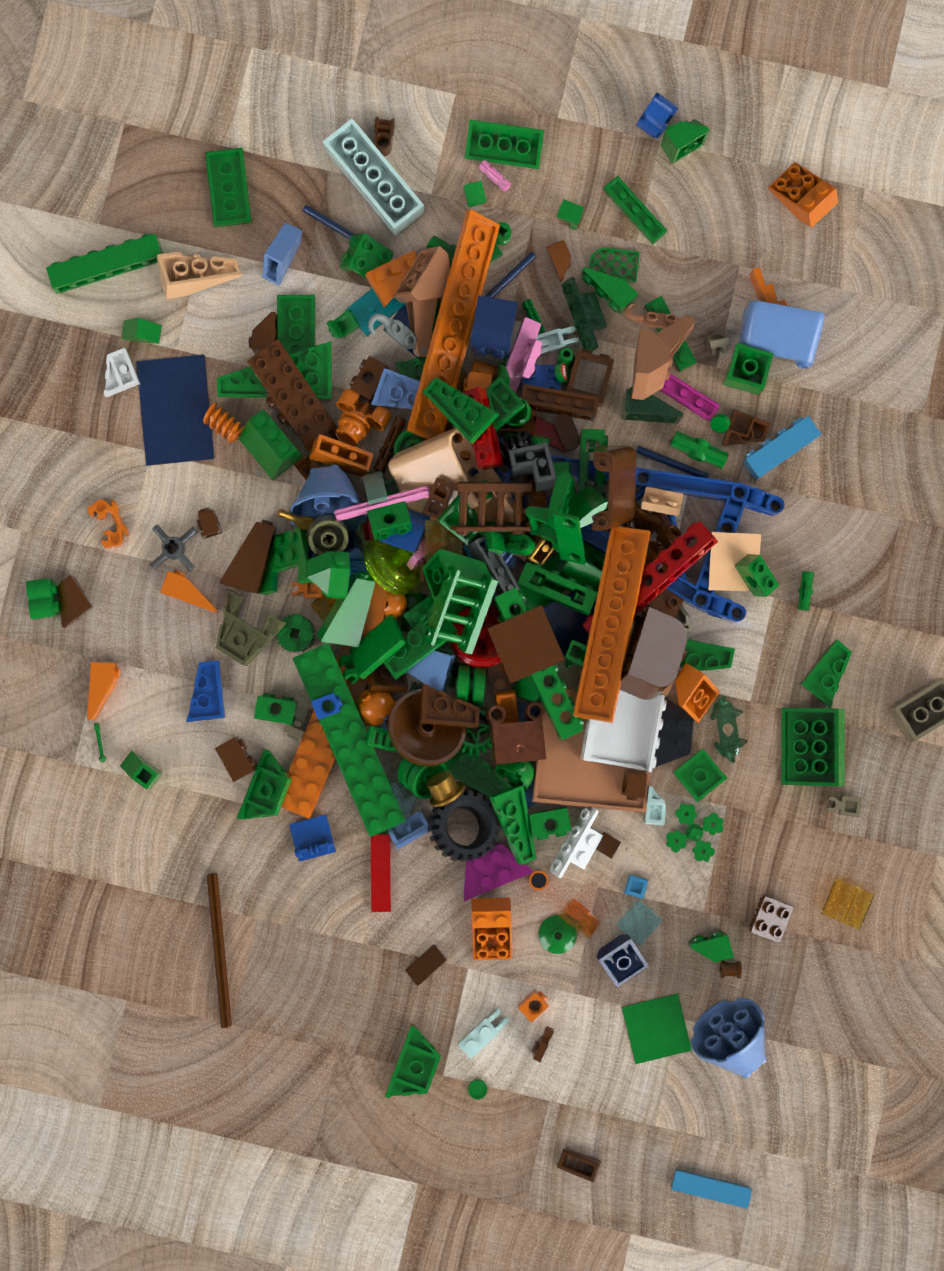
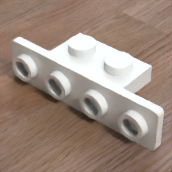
(579, 844)

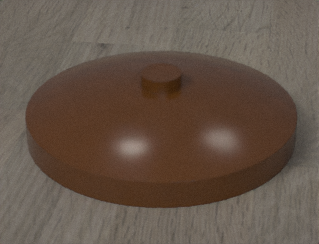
(421, 742)

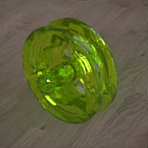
(386, 569)

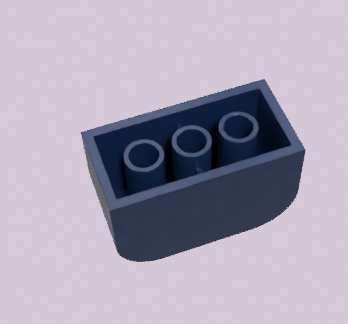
(493, 327)

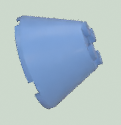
(324, 493)
(731, 1036)

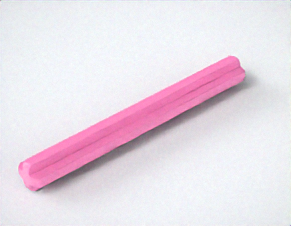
(362, 508)

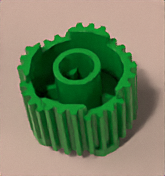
(305, 637)

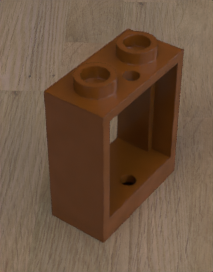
(601, 359)

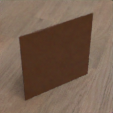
(526, 644)

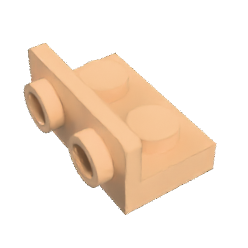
(662, 501)

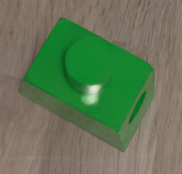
(576, 653)

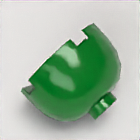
(517, 772)

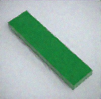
(635, 210)

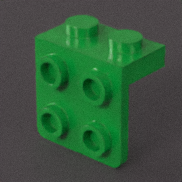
(364, 255)

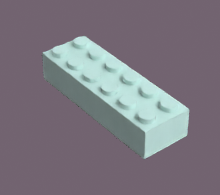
(373, 177)

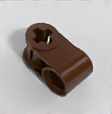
(384, 132)

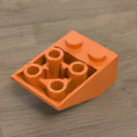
(804, 194)
(491, 928)

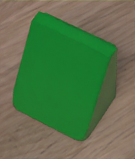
(474, 194)

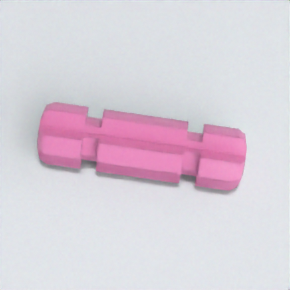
(494, 176)

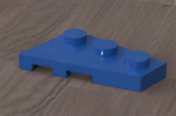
(207, 696)

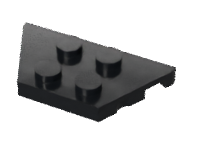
(674, 735)

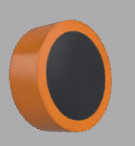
(538, 880)

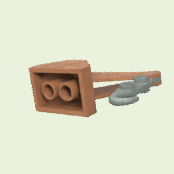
(419, 291)

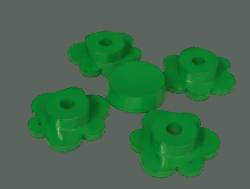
(694, 832)

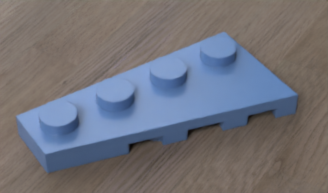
(395, 390)

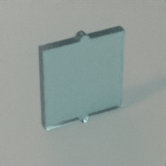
(639, 922)

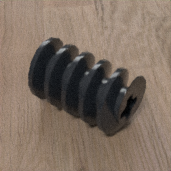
(520, 442)

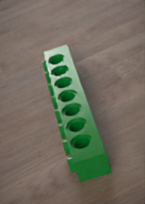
(563, 729)

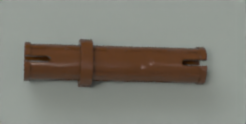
(386, 451)

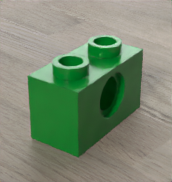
(395, 512)
(757, 575)
(264, 709)
(538, 820)

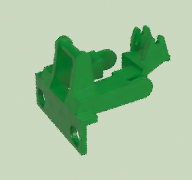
(564, 536)

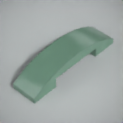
(375, 487)

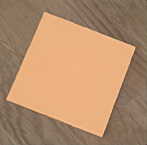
(725, 555)

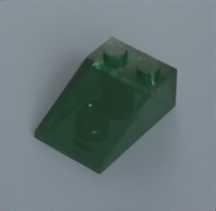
(648, 410)

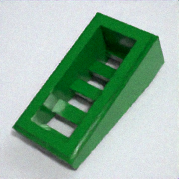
(371, 738)

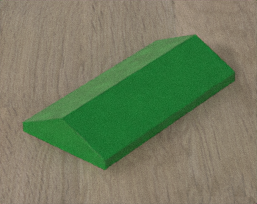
(504, 144)

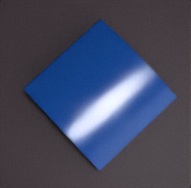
(413, 538)

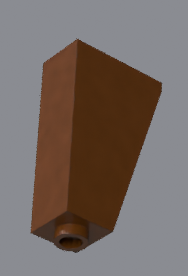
(250, 562)

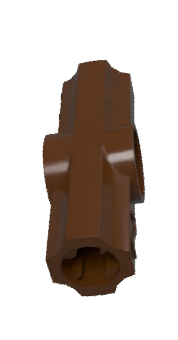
(667, 532)

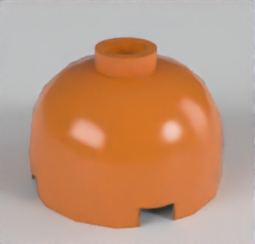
(374, 706)

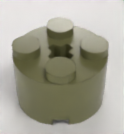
(327, 525)

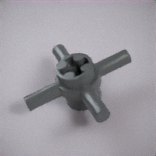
(166, 548)

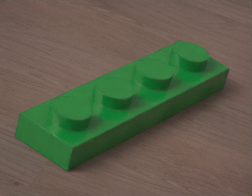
(683, 356)

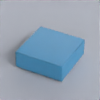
(636, 886)

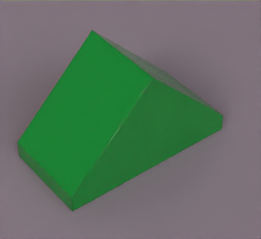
(141, 331)

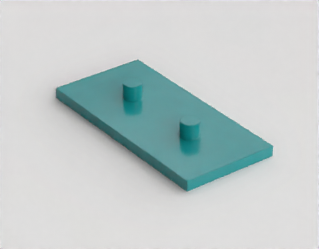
(369, 305)

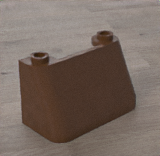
(621, 465)

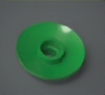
(549, 928)

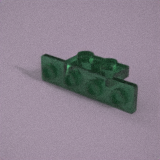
(585, 313)

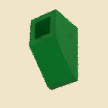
(140, 770)
(714, 947)

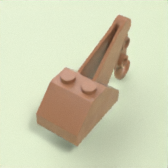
(656, 350)

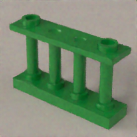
(476, 617)

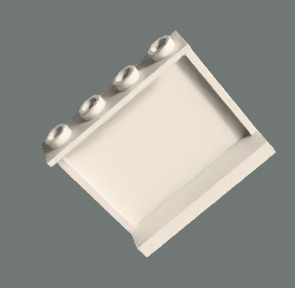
(631, 736)

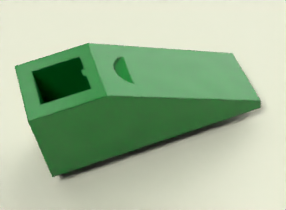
(613, 289)

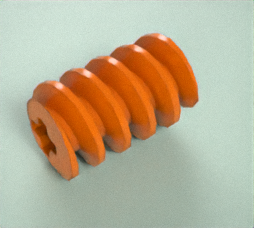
(222, 424)

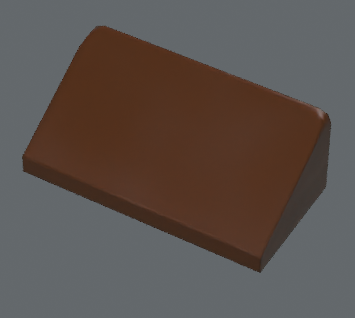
(426, 965)

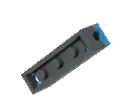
(495, 565)

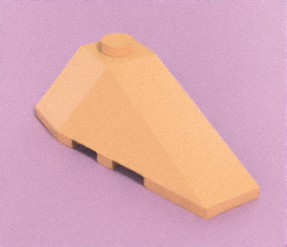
(186, 274)

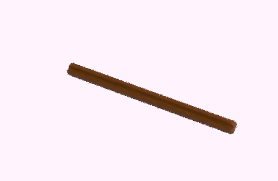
(219, 950)

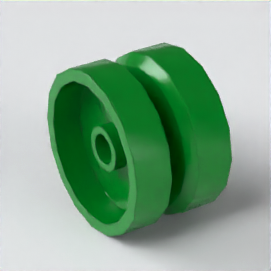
(471, 685)
(416, 776)

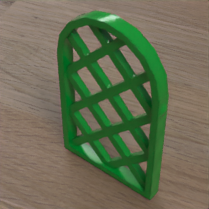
(617, 258)

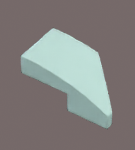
(655, 809)

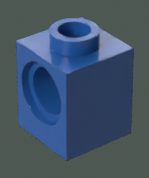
(320, 712)

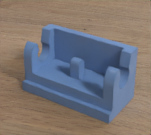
(409, 830)

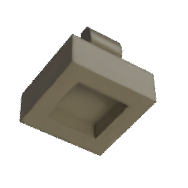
(717, 340)
(294, 731)

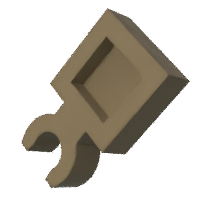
(847, 806)

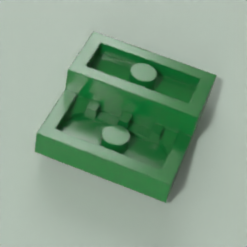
(585, 504)

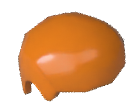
(396, 605)

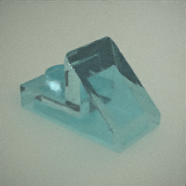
(405, 804)

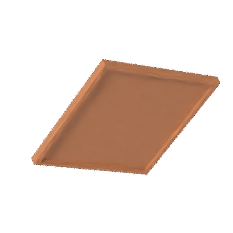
(577, 782)

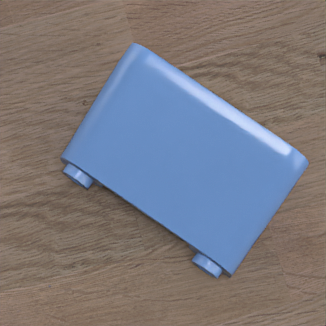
(782, 331)

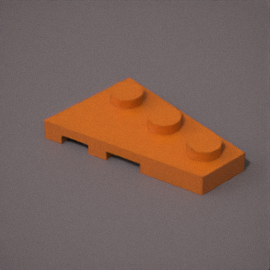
(389, 276)

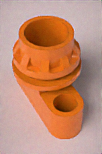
(358, 418)

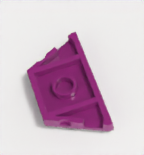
(492, 871)

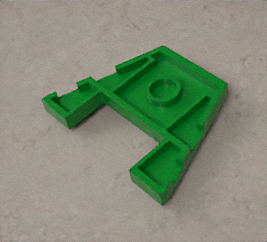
(287, 552)

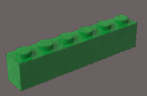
(104, 263)

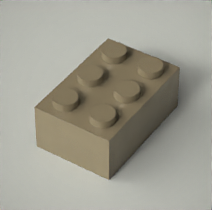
(921, 710)

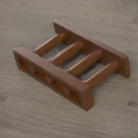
(482, 490)

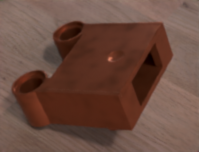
(517, 740)

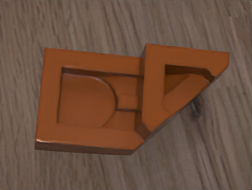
(560, 258)

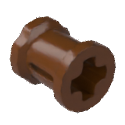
(730, 969)

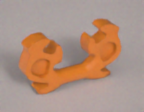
(115, 538)

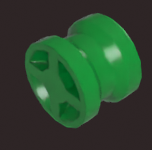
(503, 238)

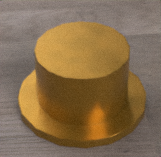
(444, 788)

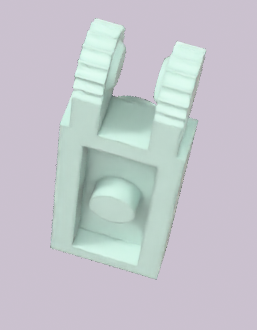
(554, 340)
(482, 1034)

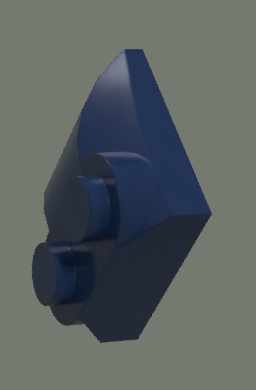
(621, 959)

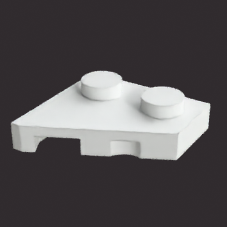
(119, 373)

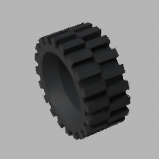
(487, 827)

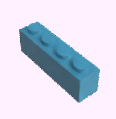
(781, 448)

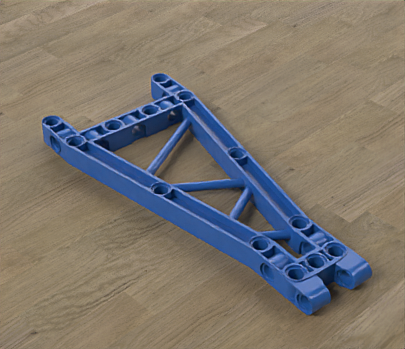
(752, 499)

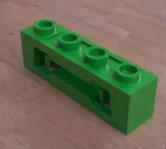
(593, 437)
(553, 577)

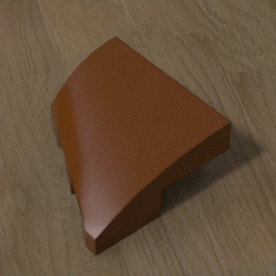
(745, 429)
(72, 601)

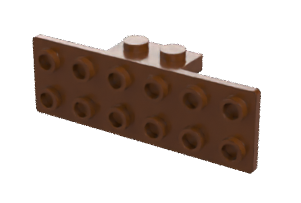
(291, 395)

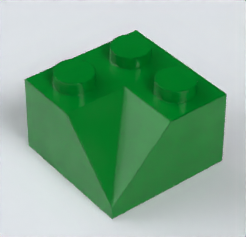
(683, 139)

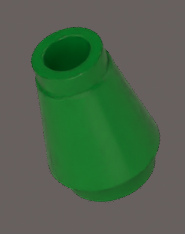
(568, 360)

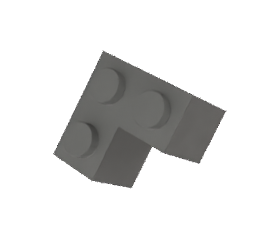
(534, 461)

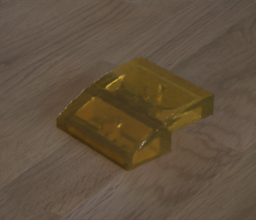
(438, 538)
(847, 904)

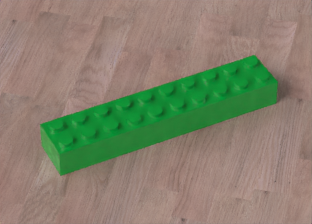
(347, 740)

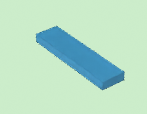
(711, 1188)

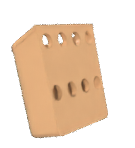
(435, 459)

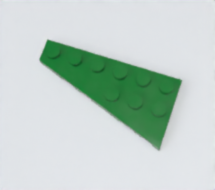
(313, 363)

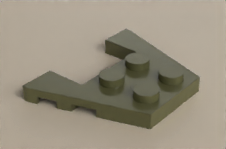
(240, 638)

